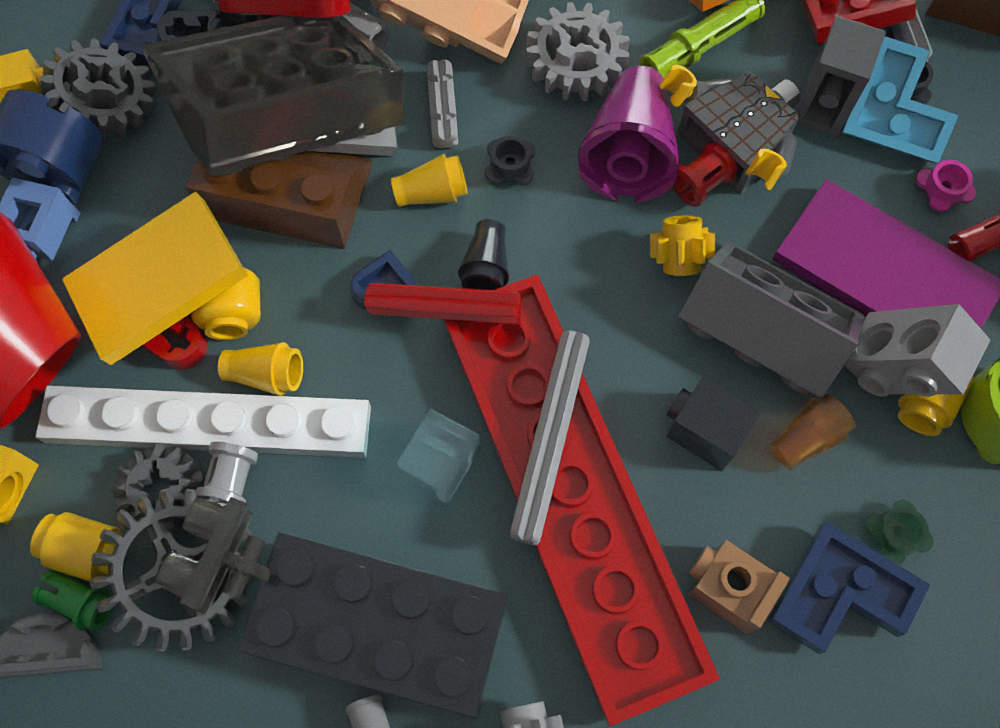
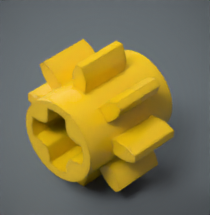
(682, 245)

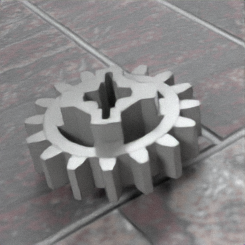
(577, 51)

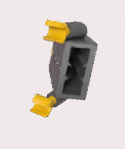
(741, 117)

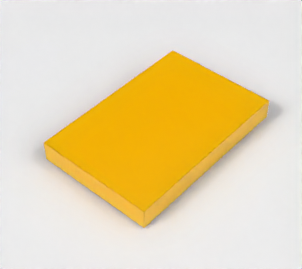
(153, 278)

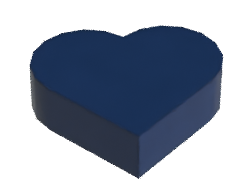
(385, 270)

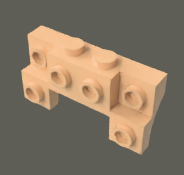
(477, 24)

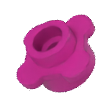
(954, 176)

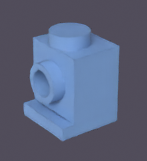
(39, 215)

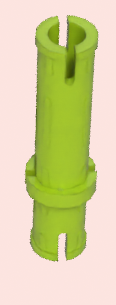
(688, 45)

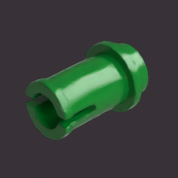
(73, 600)

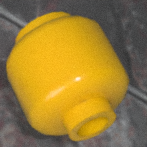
(232, 311)

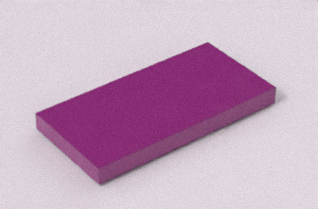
(880, 261)

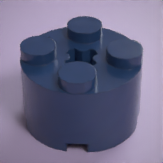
(46, 144)

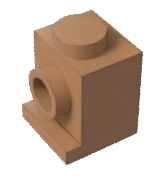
(742, 608)

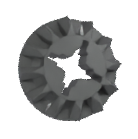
(173, 466)

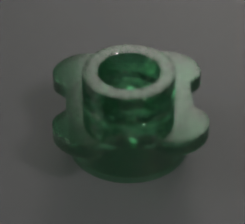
(912, 523)

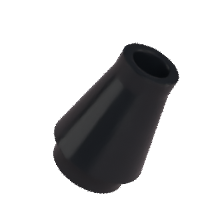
(486, 258)

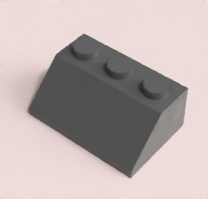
(773, 319)

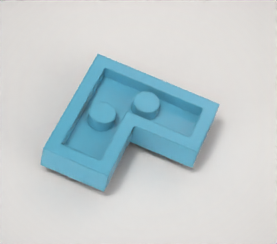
(887, 114)

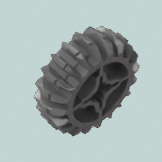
(124, 595)

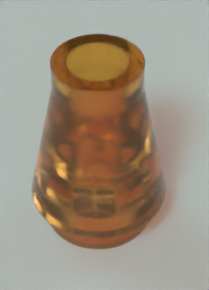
(814, 430)

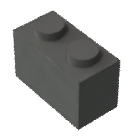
(839, 75)

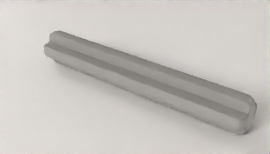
(549, 438)

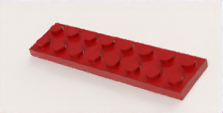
(596, 535)

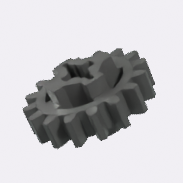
(99, 86)

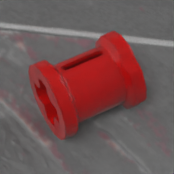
(704, 174)

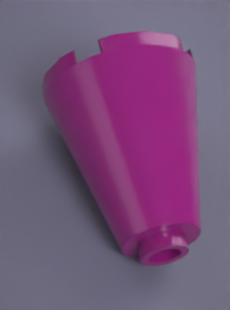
(631, 140)

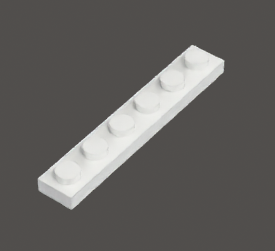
(198, 418)

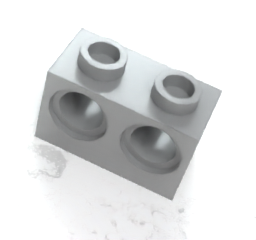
(917, 351)

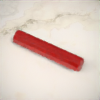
(443, 303)

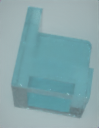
(440, 454)

